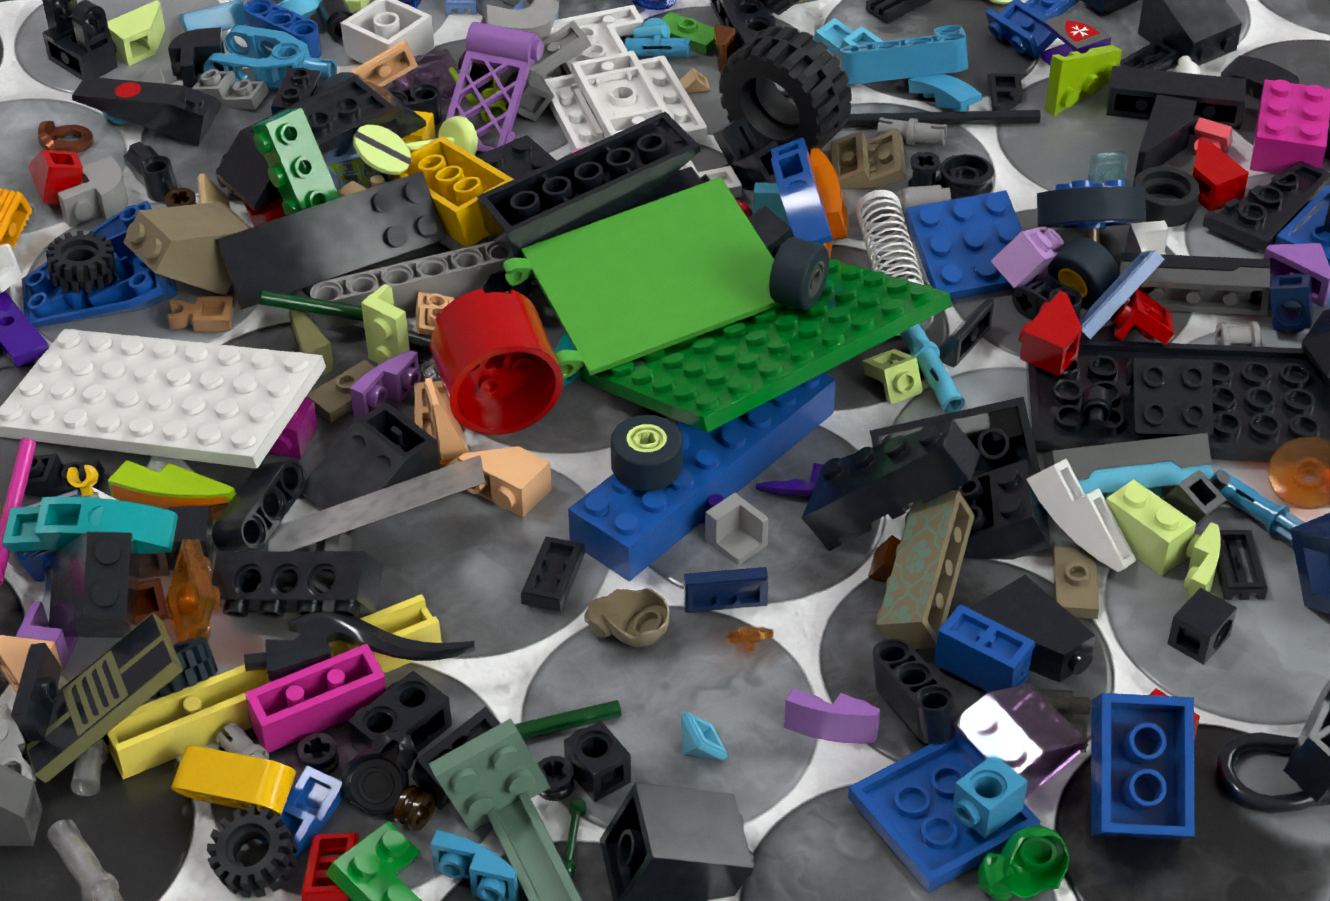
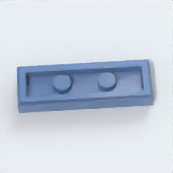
(1118, 293)

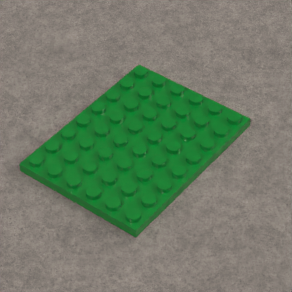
(773, 351)

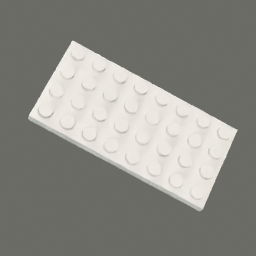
(160, 397)

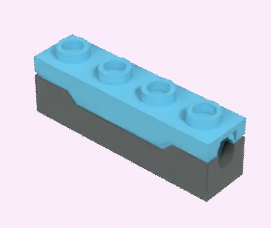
(1149, 462)

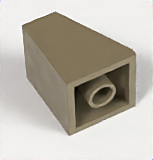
(183, 244)

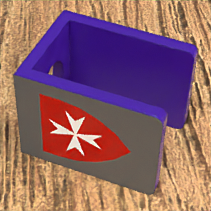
(1076, 32)

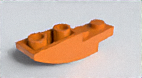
(832, 196)

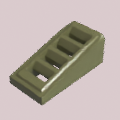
(310, 339)

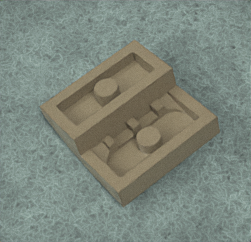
(868, 162)

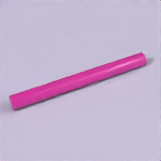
(15, 493)

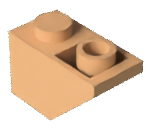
(512, 478)

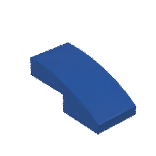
(310, 806)

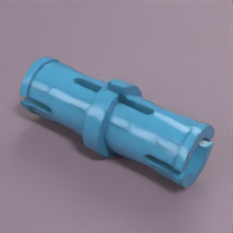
(680, 46)

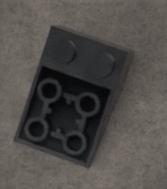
(371, 456)
(1006, 514)

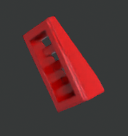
(317, 884)

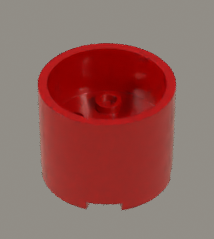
(495, 362)

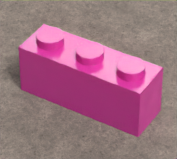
(314, 698)

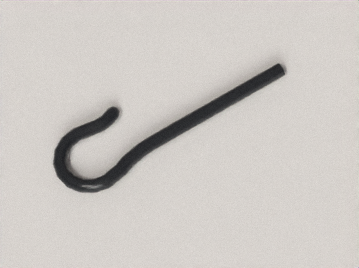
(1248, 797)

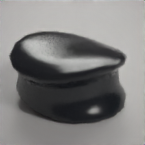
(966, 175)

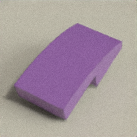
(388, 380)
(843, 721)

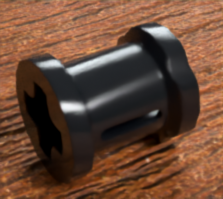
(924, 169)

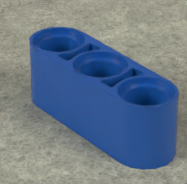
(275, 17)

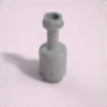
(912, 197)

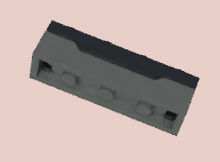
(1208, 283)

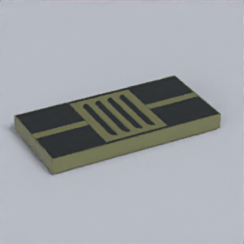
(105, 695)

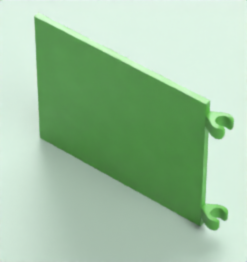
(650, 276)

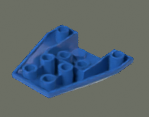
(131, 289)

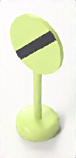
(392, 156)

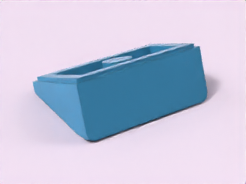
(221, 15)

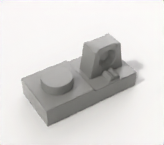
(559, 49)

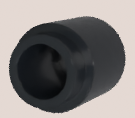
(332, 14)

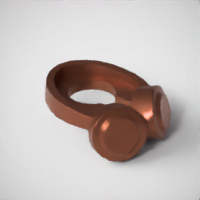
(49, 134)

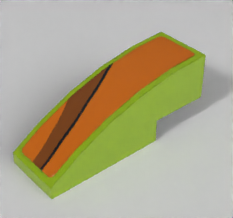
(169, 488)

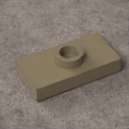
(334, 397)
(1076, 581)

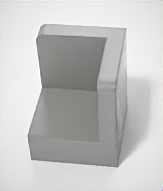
(736, 529)

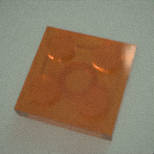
(191, 593)

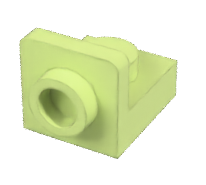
(897, 372)

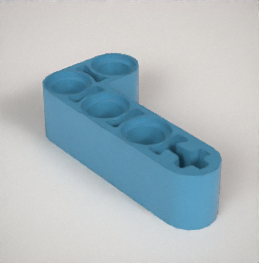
(907, 57)

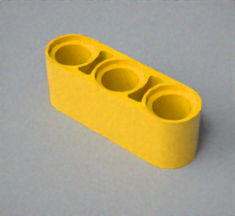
(233, 779)

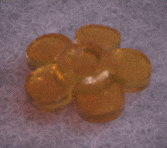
(749, 635)

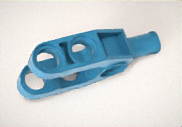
(267, 64)

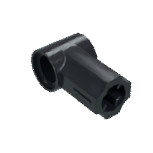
(151, 169)

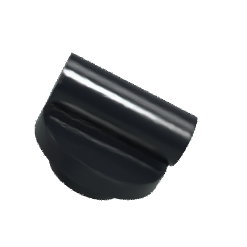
(420, 344)

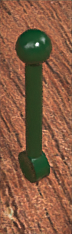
(577, 809)

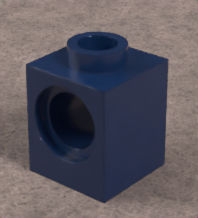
(1295, 288)

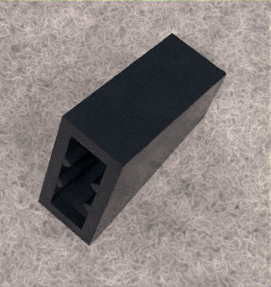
(1060, 639)

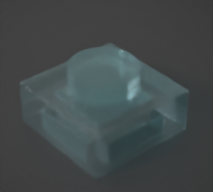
(1108, 166)

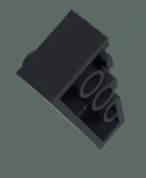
(888, 480)

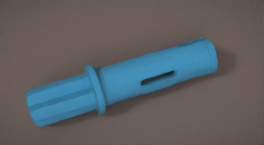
(1274, 517)

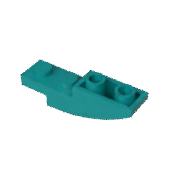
(67, 518)

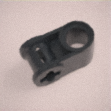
(1043, 289)

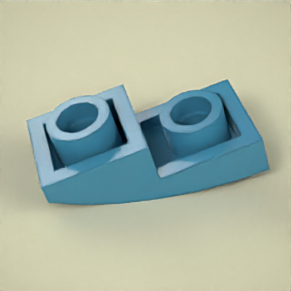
(946, 90)
(488, 873)

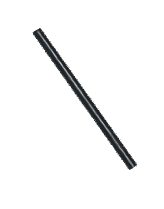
(949, 118)

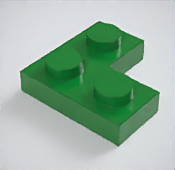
(372, 867)

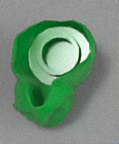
(1028, 864)

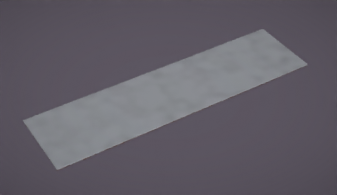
(377, 505)

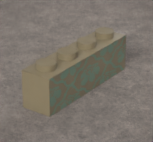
(926, 570)

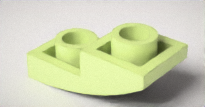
(1204, 556)

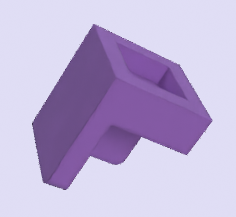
(36, 627)

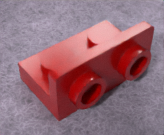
(1151, 318)

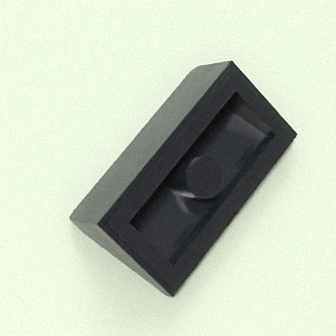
(967, 334)

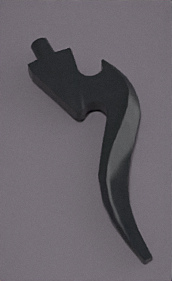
(322, 628)

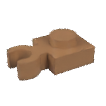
(207, 314)

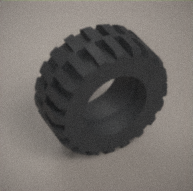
(803, 71)

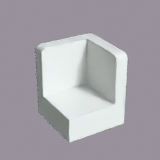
(1147, 237)

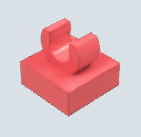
(1215, 132)

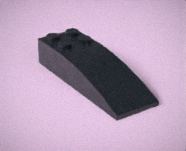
(586, 184)
(331, 239)

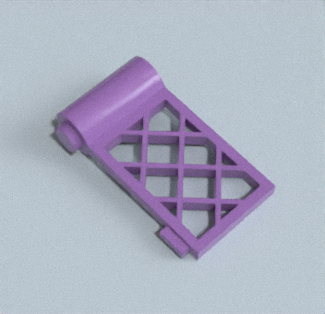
(506, 50)

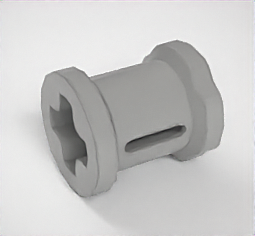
(1238, 335)

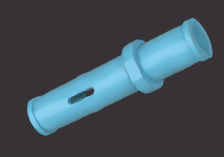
(933, 368)

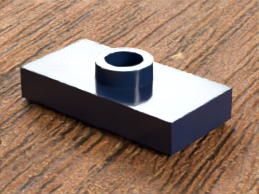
(725, 589)

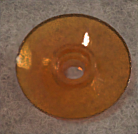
(1292, 463)

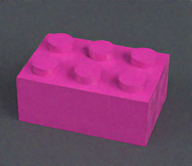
(1290, 126)

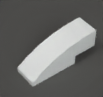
(1082, 515)

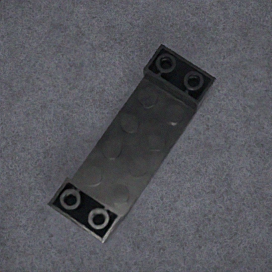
(334, 120)

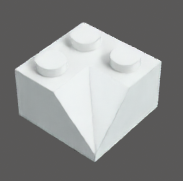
(384, 26)

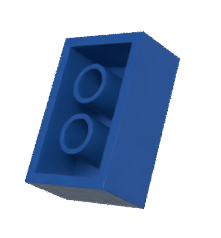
(1142, 766)

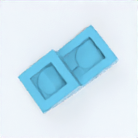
(837, 35)

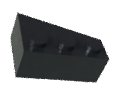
(1311, 755)

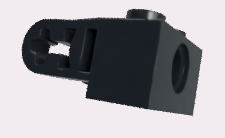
(74, 42)

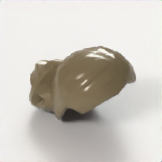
(629, 615)

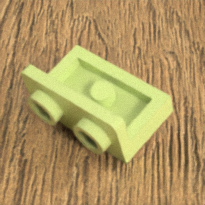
(384, 326)

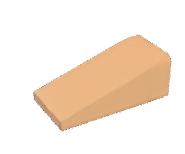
(444, 424)

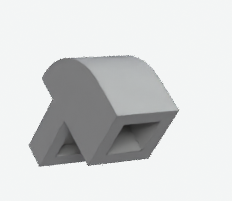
(99, 195)

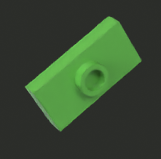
(700, 34)

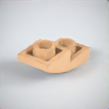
(427, 309)

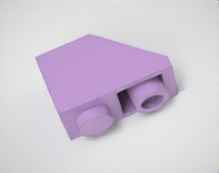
(1028, 255)

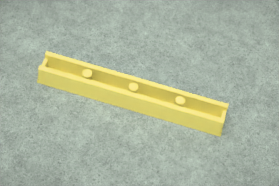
(198, 713)

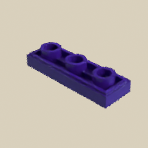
(17, 334)

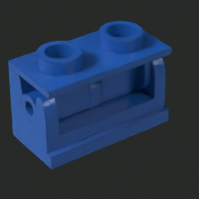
(983, 651)

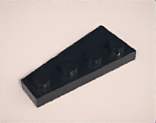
(1269, 208)

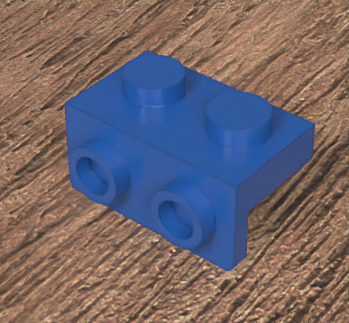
(1021, 27)

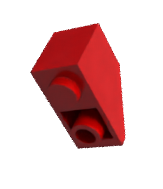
(54, 173)
(1218, 176)
(1052, 336)

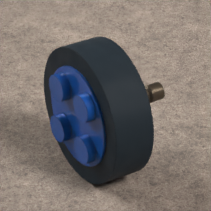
(1091, 206)

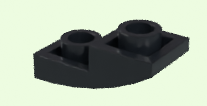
(1256, 71)
(49, 475)

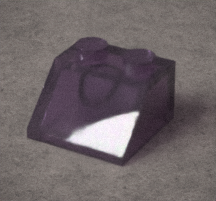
(1022, 732)

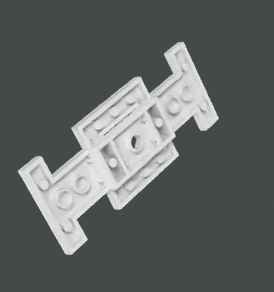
(621, 88)

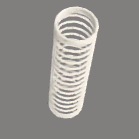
(882, 227)

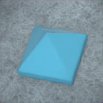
(700, 738)

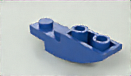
(800, 192)

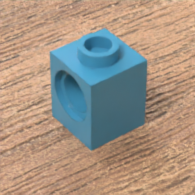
(989, 796)

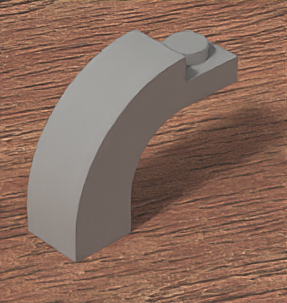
(536, 17)

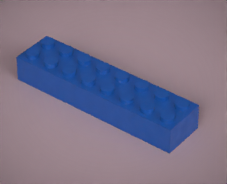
(635, 527)

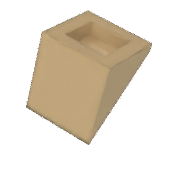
(694, 82)

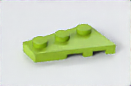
(1079, 76)

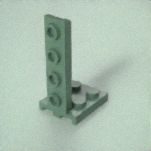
(495, 783)

